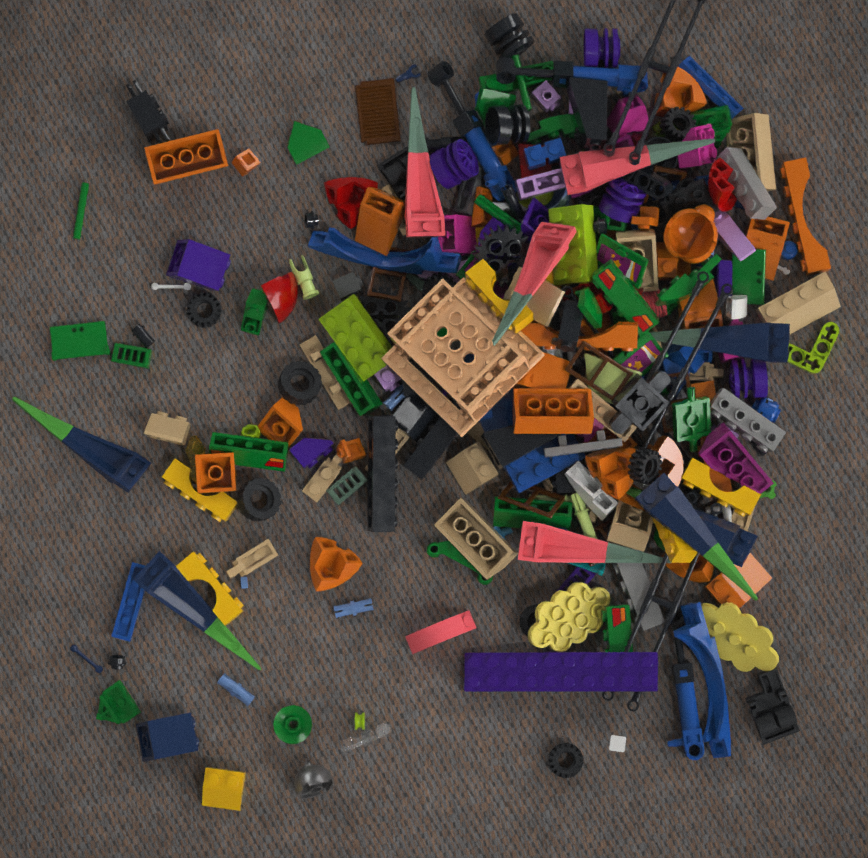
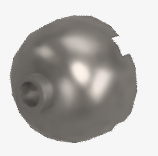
(312, 780)

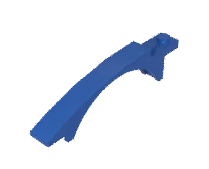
(415, 261)
(704, 647)

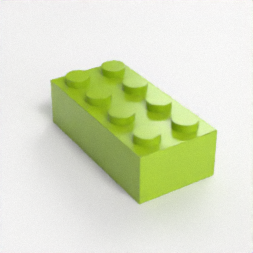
(581, 258)
(357, 336)

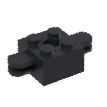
(146, 113)
(639, 402)

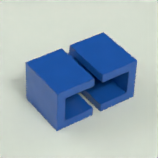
(536, 155)

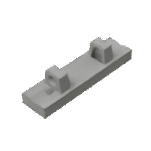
(600, 444)

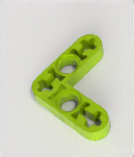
(814, 354)

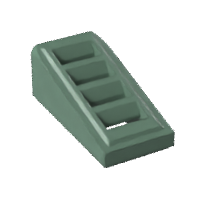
(361, 477)

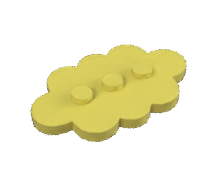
(568, 617)
(740, 637)

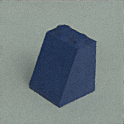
(167, 737)

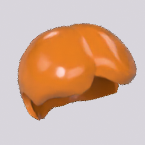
(691, 234)

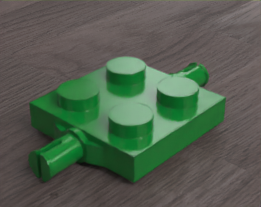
(691, 419)

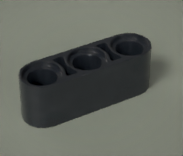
(653, 184)

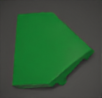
(492, 98)
(719, 118)
(305, 142)
(589, 307)
(117, 704)

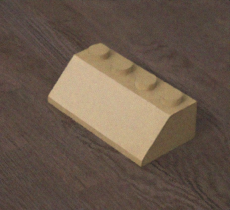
(754, 138)
(802, 304)
(475, 538)

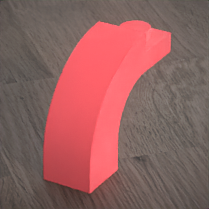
(440, 632)

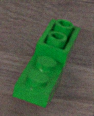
(491, 83)
(552, 126)
(682, 287)

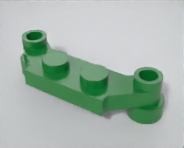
(449, 550)

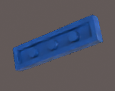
(710, 86)
(129, 606)

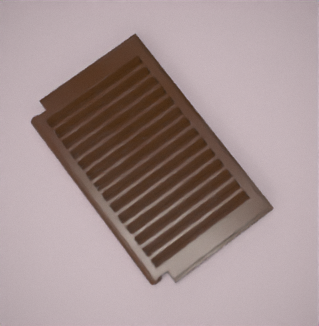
(377, 111)

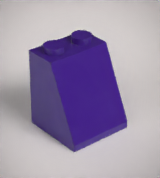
(198, 264)

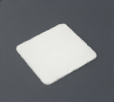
(617, 743)

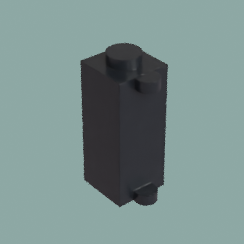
(569, 327)

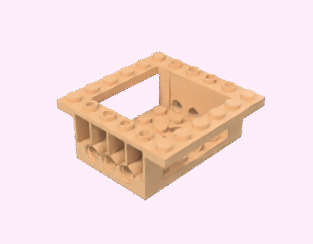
(474, 384)

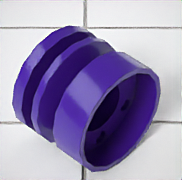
(601, 48)
(454, 164)
(621, 200)
(748, 378)

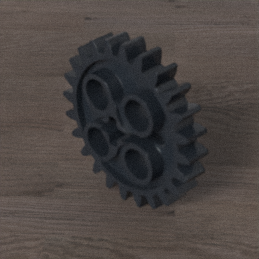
(505, 239)
(401, 309)

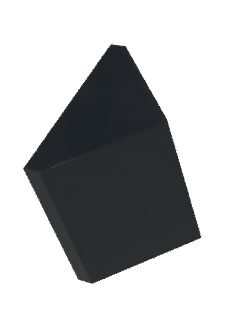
(415, 417)

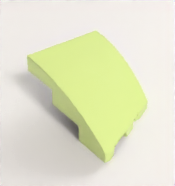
(609, 378)

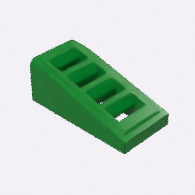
(146, 360)

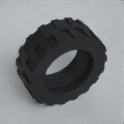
(291, 394)
(271, 492)

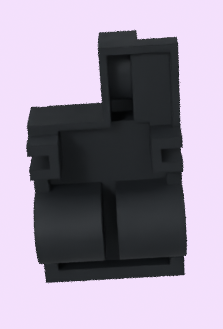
(395, 172)
(686, 195)
(772, 709)

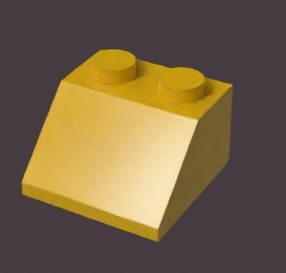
(223, 788)

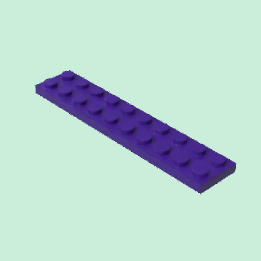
(561, 672)

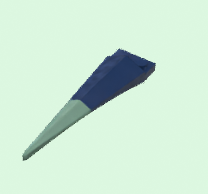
(754, 341)

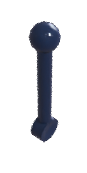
(98, 669)

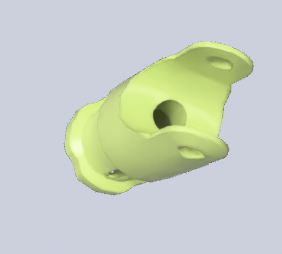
(304, 279)

